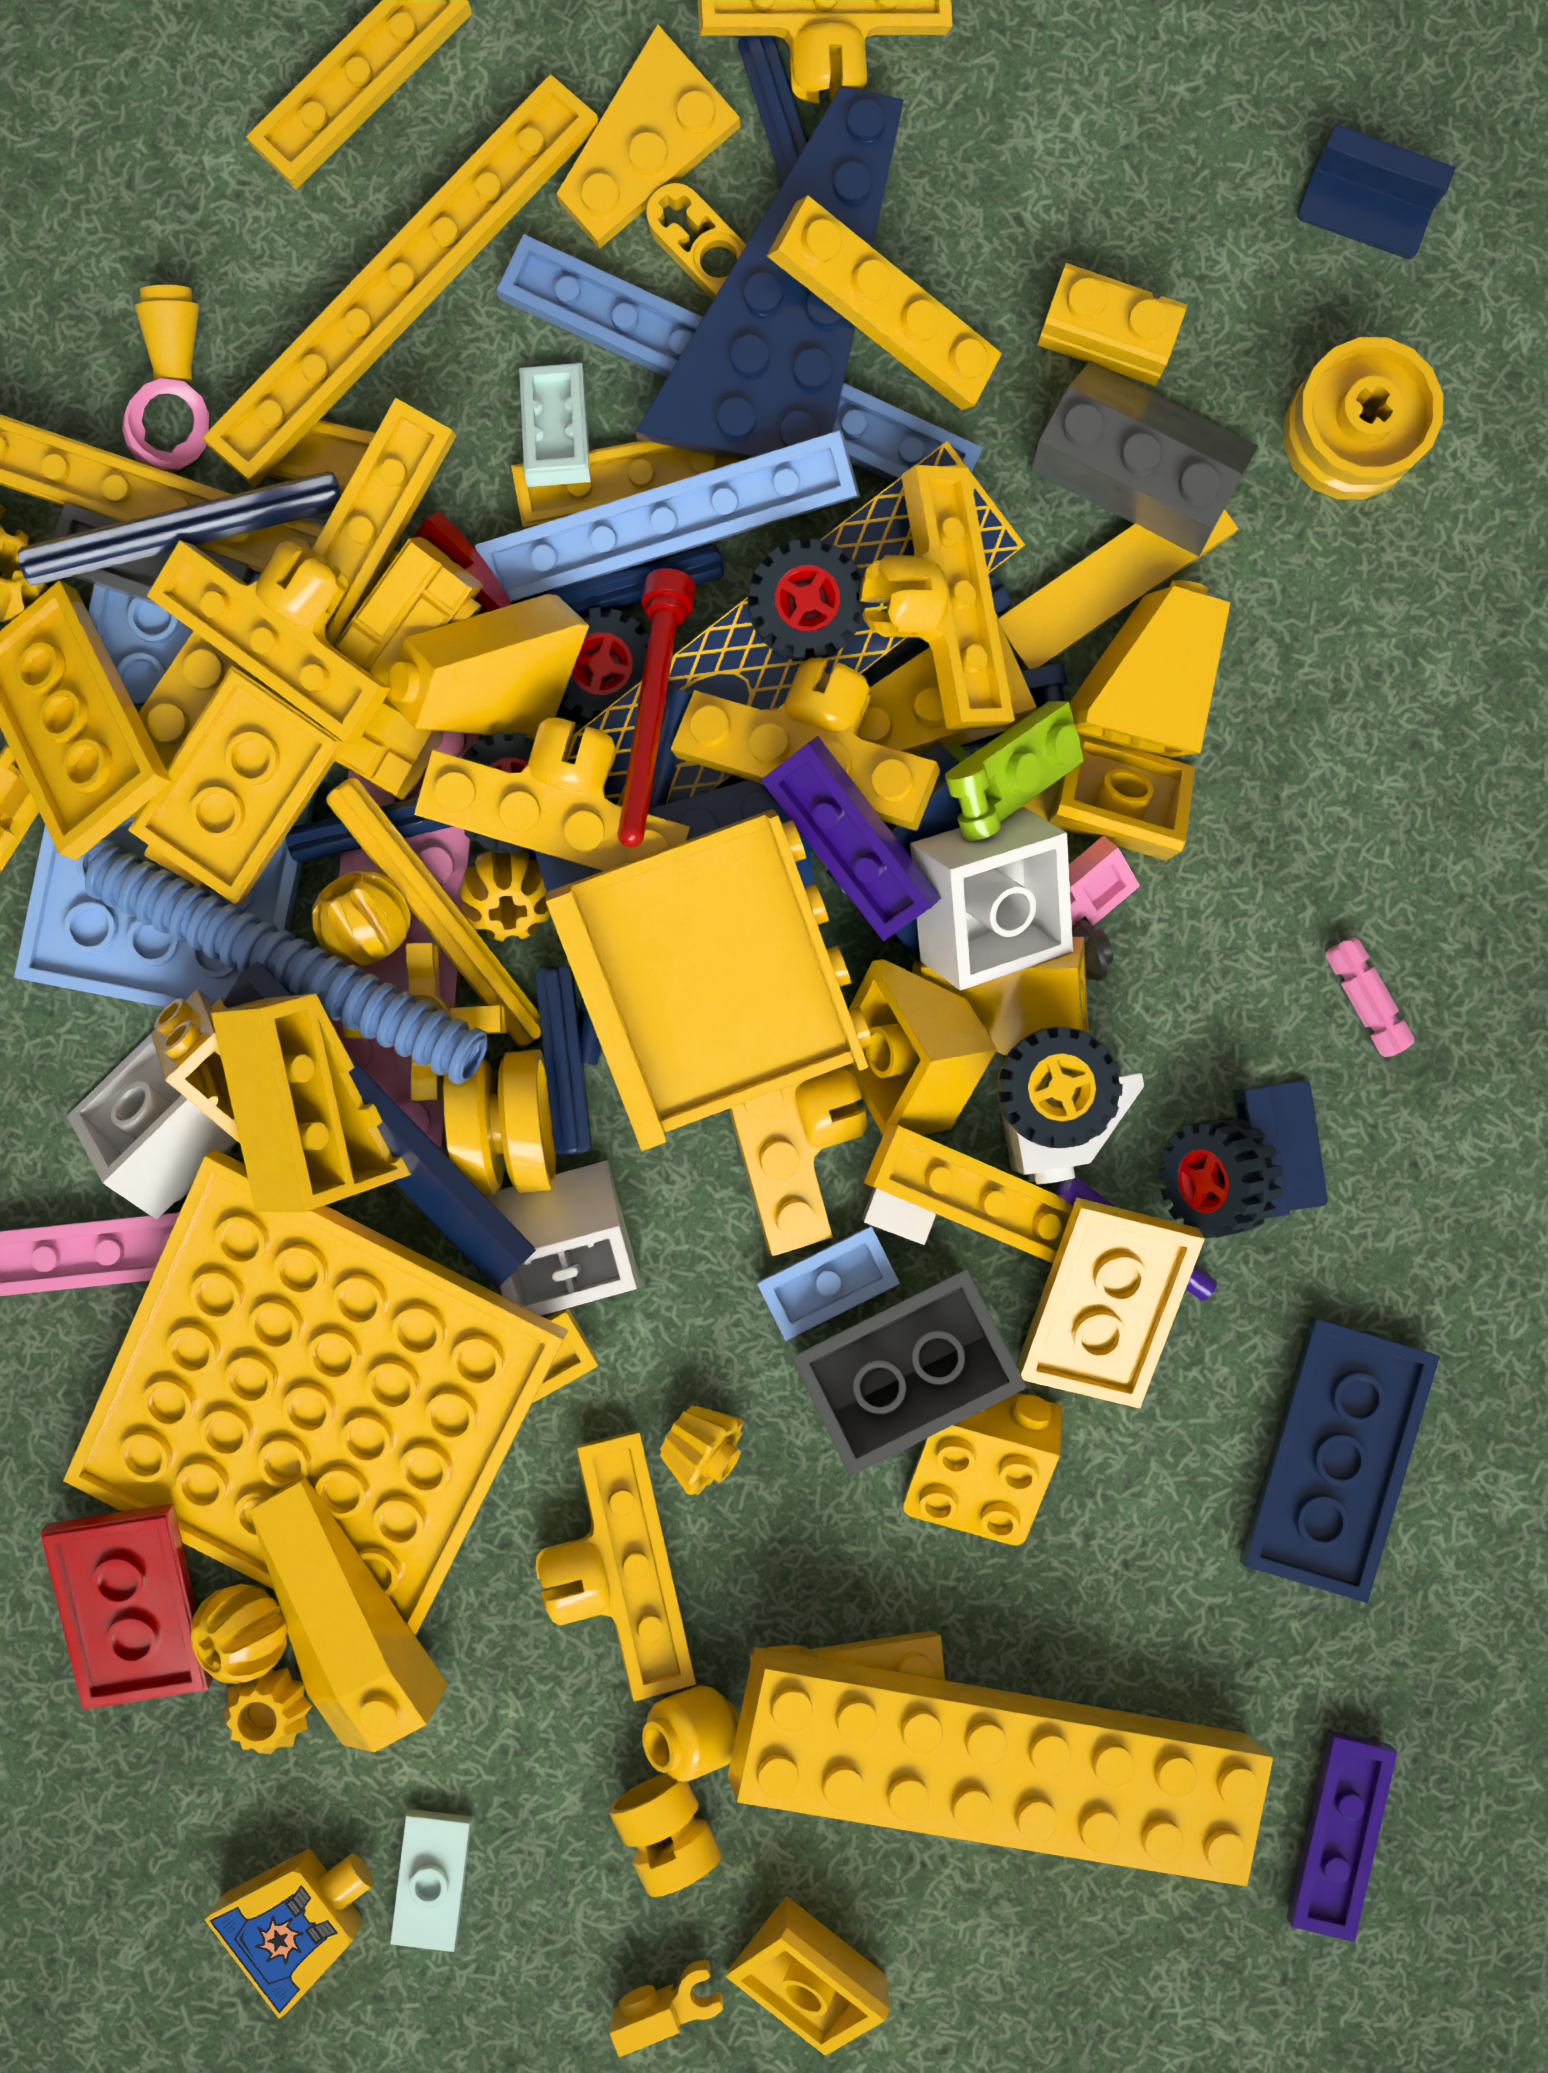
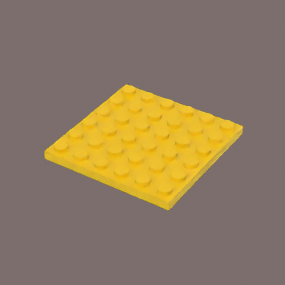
(319, 1357)

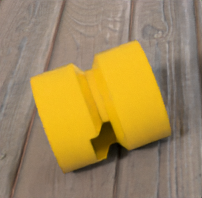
(669, 1840)

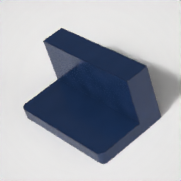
(1374, 191)
(1289, 1122)

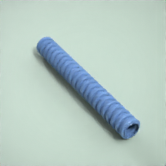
(243, 939)

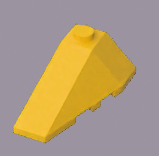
(344, 1630)

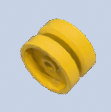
(1362, 418)
(502, 1124)

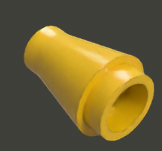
(169, 329)

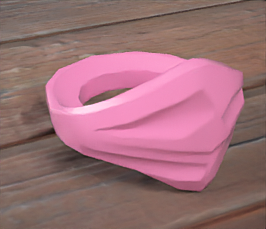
(134, 431)

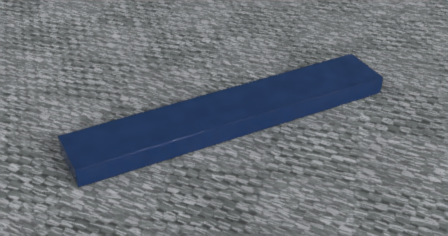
(435, 1180)

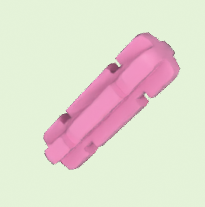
(1370, 997)

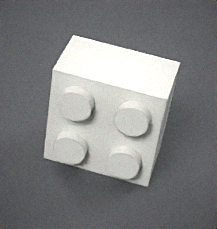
(999, 900)

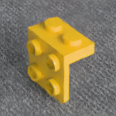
(989, 1469)

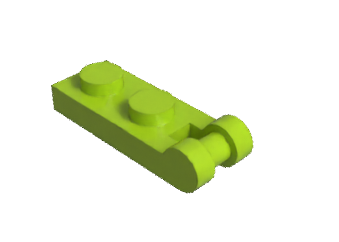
(1014, 769)

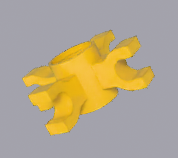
(424, 983)

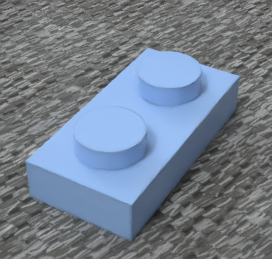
(828, 1282)

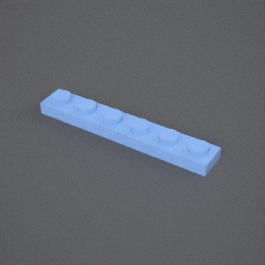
(673, 518)

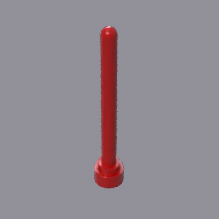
(667, 602)

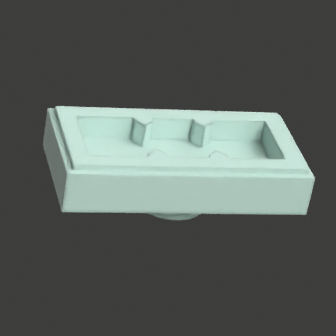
(554, 425)
(431, 1880)

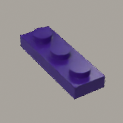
(851, 838)
(1341, 1835)

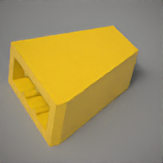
(489, 670)
(1157, 674)
(1027, 999)

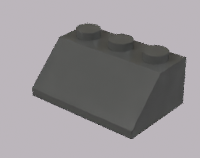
(1142, 457)
(909, 1372)

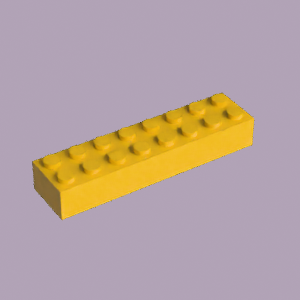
(998, 1767)

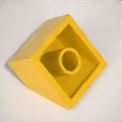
(922, 1053)

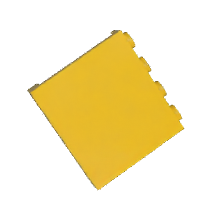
(708, 974)

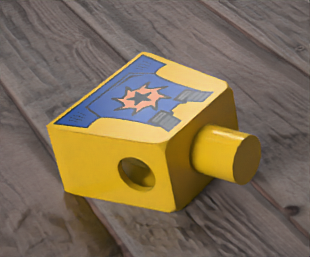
(291, 1923)

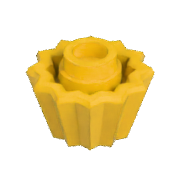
(702, 1447)
(267, 1711)

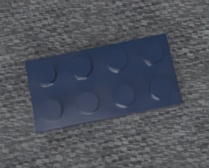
(1339, 1459)

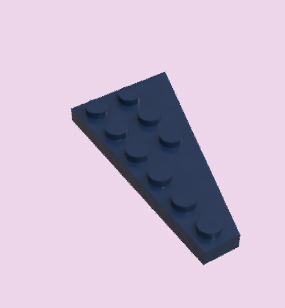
(769, 350)

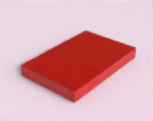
(125, 1605)

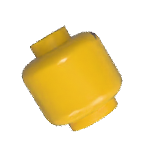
(690, 1733)

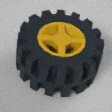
(1081, 1079)

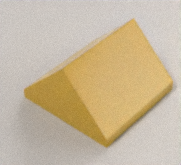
(1127, 797)
(811, 1979)

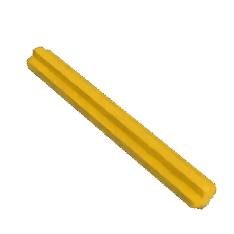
(434, 908)

